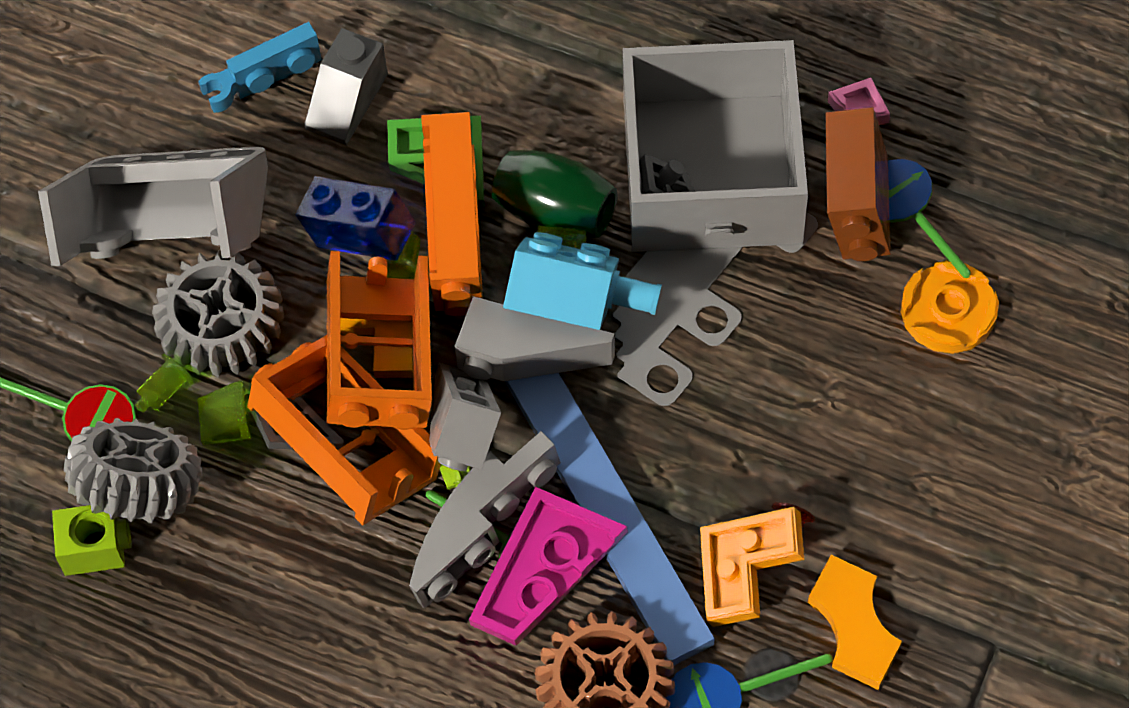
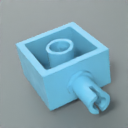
(572, 283)

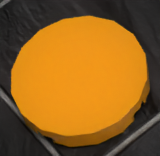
(949, 310)

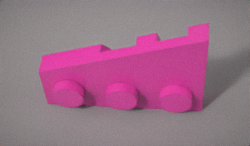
(541, 564)

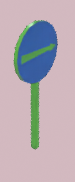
(909, 195)
(715, 687)

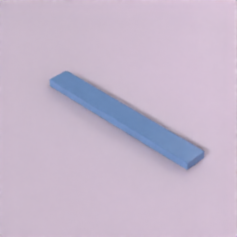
(597, 487)

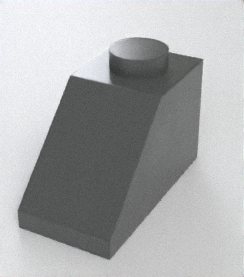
(346, 86)

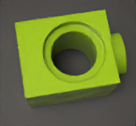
(74, 525)

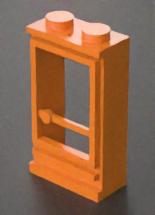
(451, 212)
(379, 299)
(365, 492)

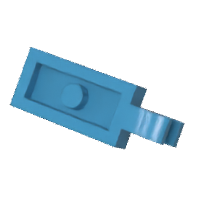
(262, 66)

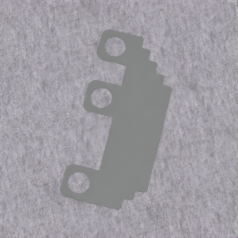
(683, 294)

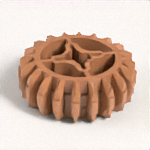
(627, 648)

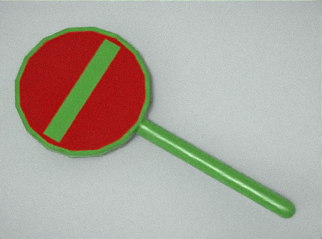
(85, 407)

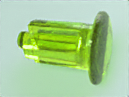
(406, 264)
(162, 384)

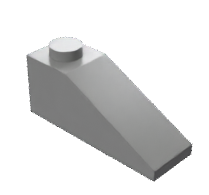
(522, 345)
(461, 419)

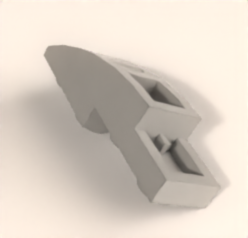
(463, 527)

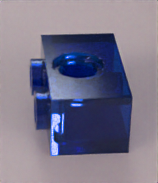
(355, 218)

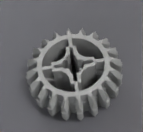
(223, 337)
(132, 470)

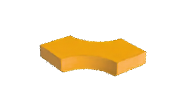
(862, 642)

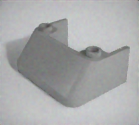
(156, 198)

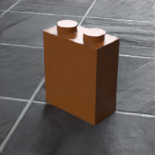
(857, 184)

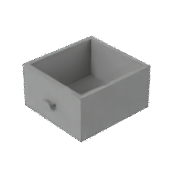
(735, 129)

